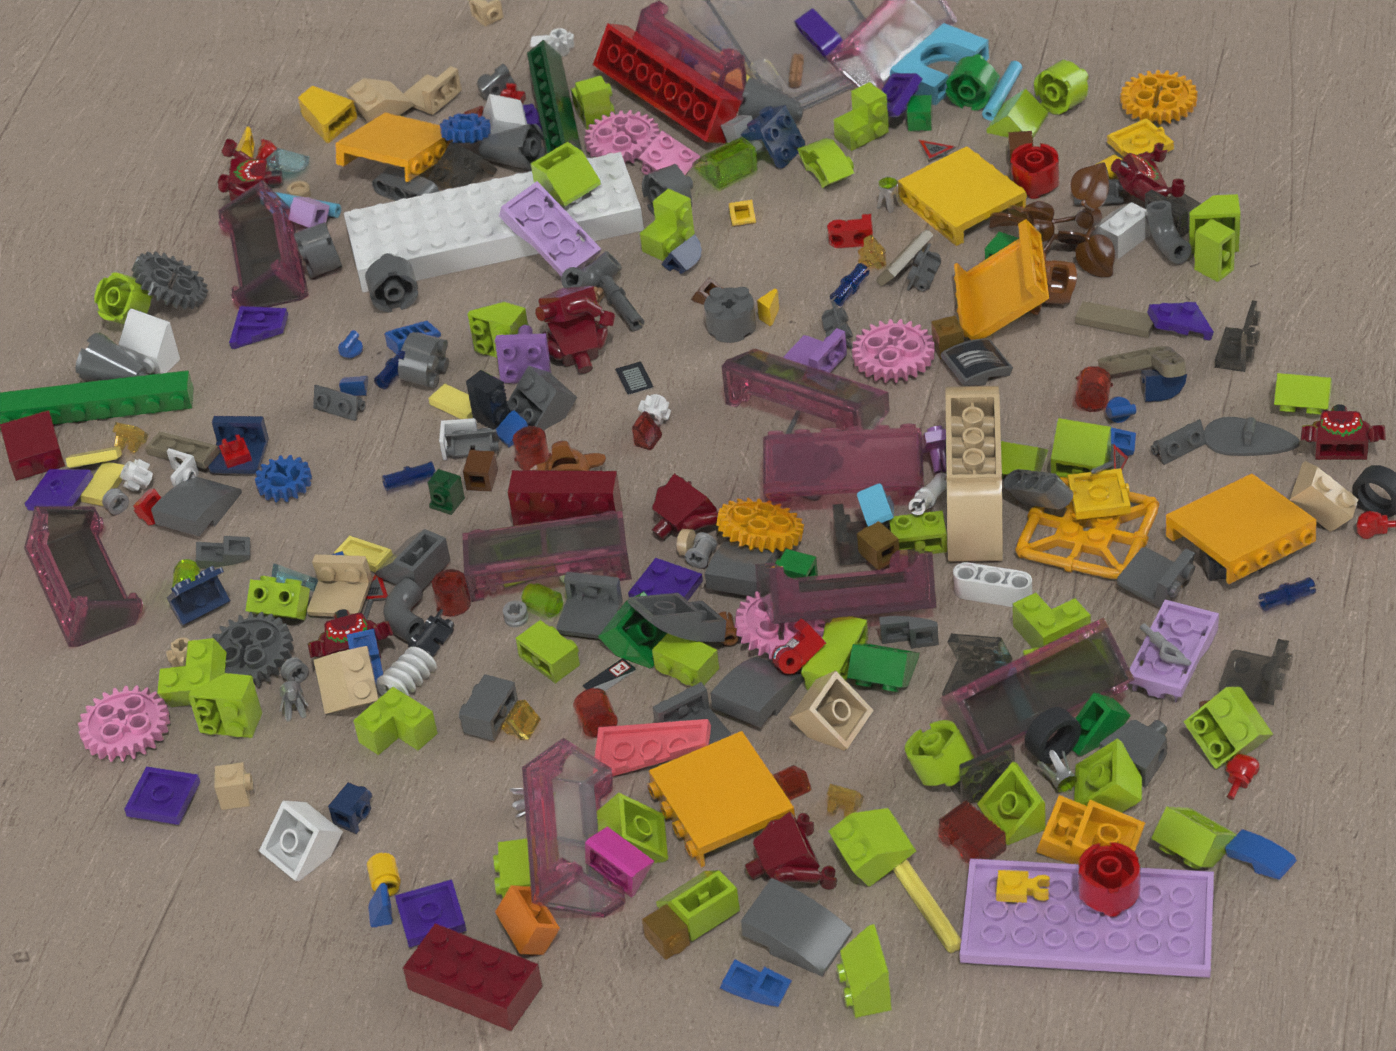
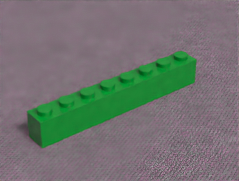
(101, 398)

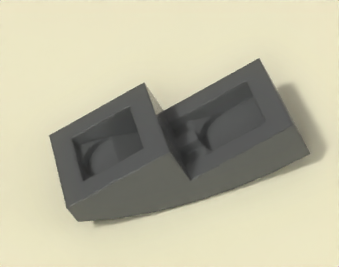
(230, 552)
(917, 630)

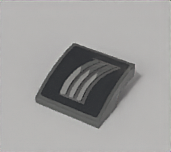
(976, 361)

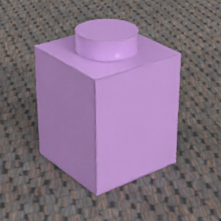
(308, 211)

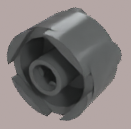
(666, 178)
(317, 250)
(391, 283)
(730, 313)
(423, 359)

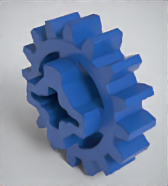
(465, 128)
(283, 478)

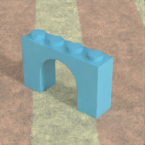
(943, 44)

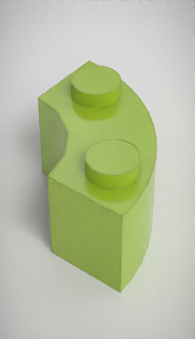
(826, 161)

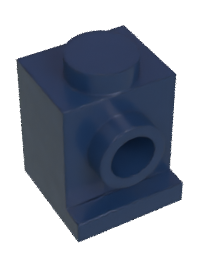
(350, 807)

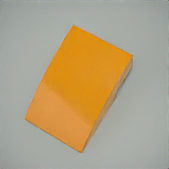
(1077, 827)

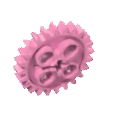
(622, 134)
(893, 350)
(758, 631)
(124, 723)

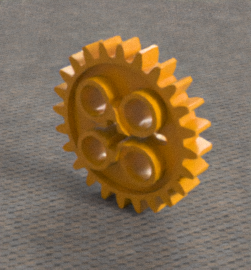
(1174, 100)
(760, 525)

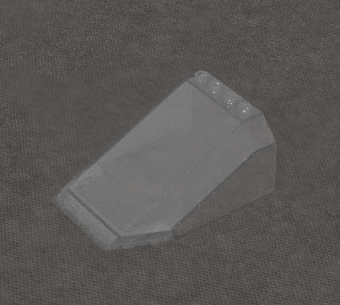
(769, 38)

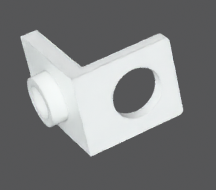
(450, 426)
(184, 471)

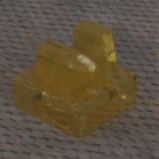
(872, 253)
(129, 433)
(521, 720)
(843, 796)

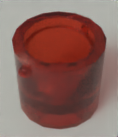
(1093, 389)
(530, 447)
(451, 592)
(594, 711)

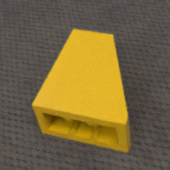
(327, 112)

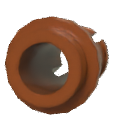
(730, 633)

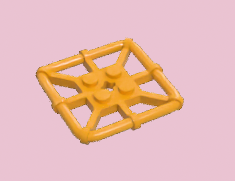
(1094, 541)

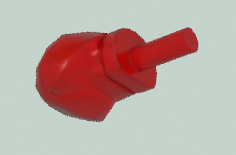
(265, 149)
(1373, 523)
(1241, 770)

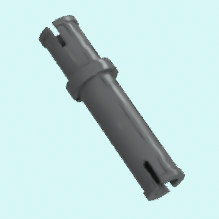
(617, 297)

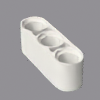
(991, 584)

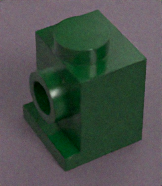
(445, 491)

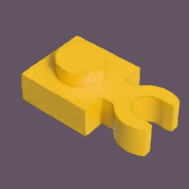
(1016, 886)

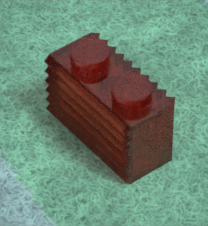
(971, 833)

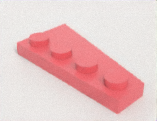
(644, 745)

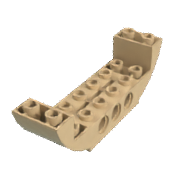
(973, 474)

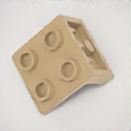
(433, 93)
(340, 585)

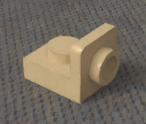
(486, 12)

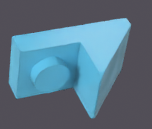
(876, 504)

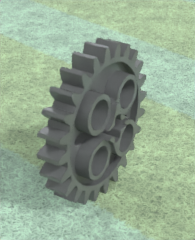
(169, 280)
(255, 646)

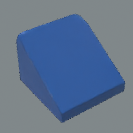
(354, 385)
(509, 427)
(380, 907)

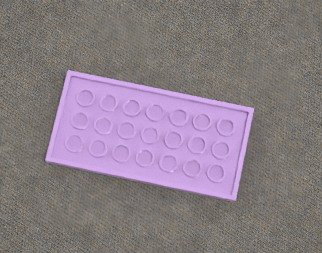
(1159, 934)

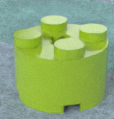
(1061, 86)
(119, 295)
(938, 753)

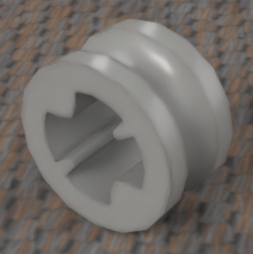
(118, 506)
(515, 607)
(294, 670)

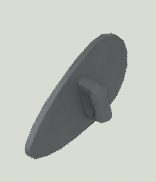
(1247, 437)

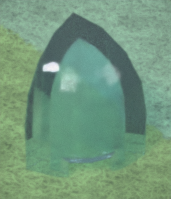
(287, 161)
(283, 573)

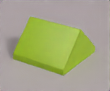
(1018, 114)
(1014, 805)

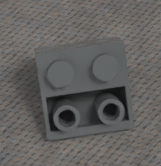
(541, 398)
(417, 559)

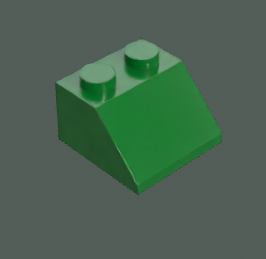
(632, 636)
(882, 665)

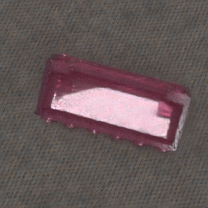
(842, 461)

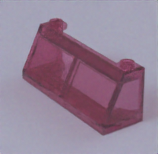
(723, 68)

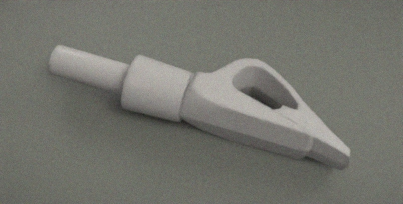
(1168, 651)

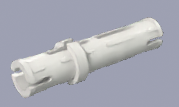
(927, 496)

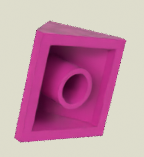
(617, 860)

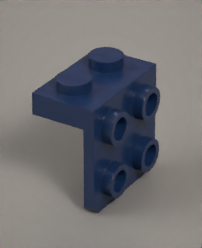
(777, 132)
(254, 434)
(198, 597)

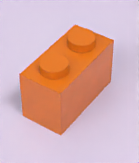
(526, 923)

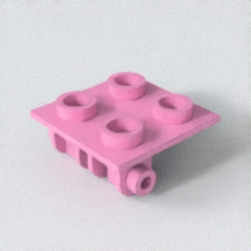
(665, 152)

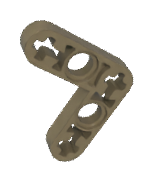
(1162, 358)

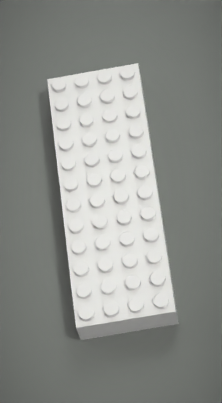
(463, 224)

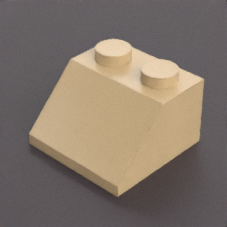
(377, 97)
(1323, 497)
(346, 680)
(831, 712)

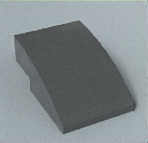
(194, 505)
(734, 568)
(680, 617)
(755, 691)
(795, 928)

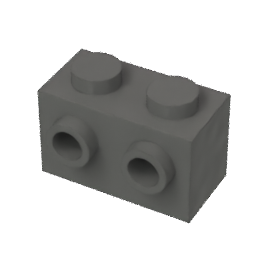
(488, 707)

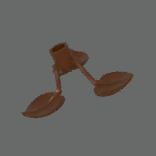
(1091, 187)
(1032, 213)

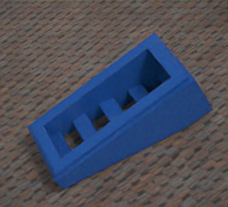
(396, 337)

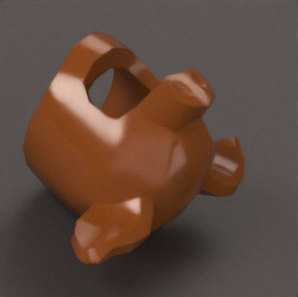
(1061, 282)
(570, 459)

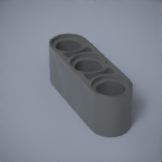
(393, 186)
(1038, 489)

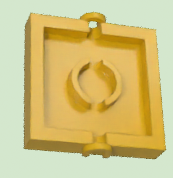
(1139, 138)
(1099, 494)

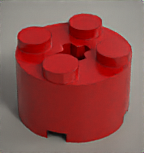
(1035, 169)
(1109, 878)

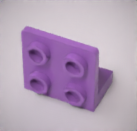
(820, 354)

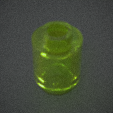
(185, 569)
(542, 599)

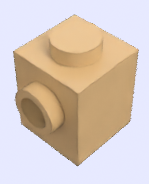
(233, 786)

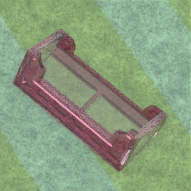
(886, 38)
(561, 809)

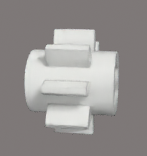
(560, 41)
(656, 407)
(136, 475)

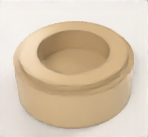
(299, 188)
(685, 541)

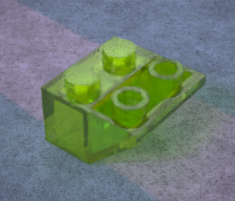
(728, 162)

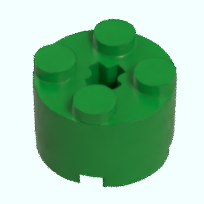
(972, 82)

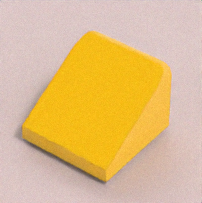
(247, 143)
(742, 213)
(768, 307)

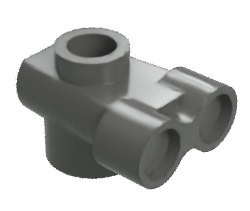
(494, 83)

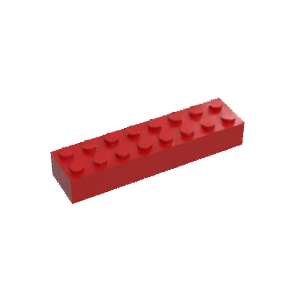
(666, 82)

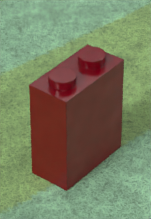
(32, 445)

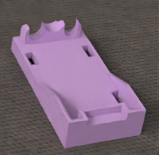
(549, 229)
(1184, 629)

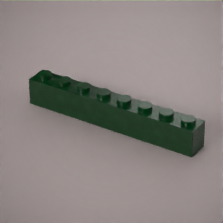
(552, 97)

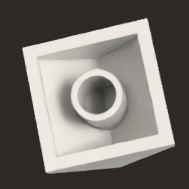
(504, 113)

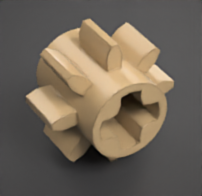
(178, 654)

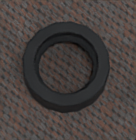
(1367, 498)
(1044, 726)

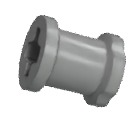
(699, 553)

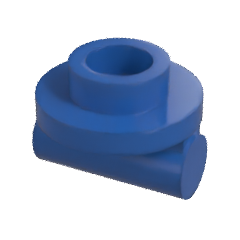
(351, 345)
(1119, 409)

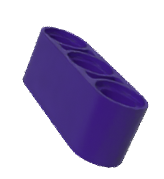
(817, 32)

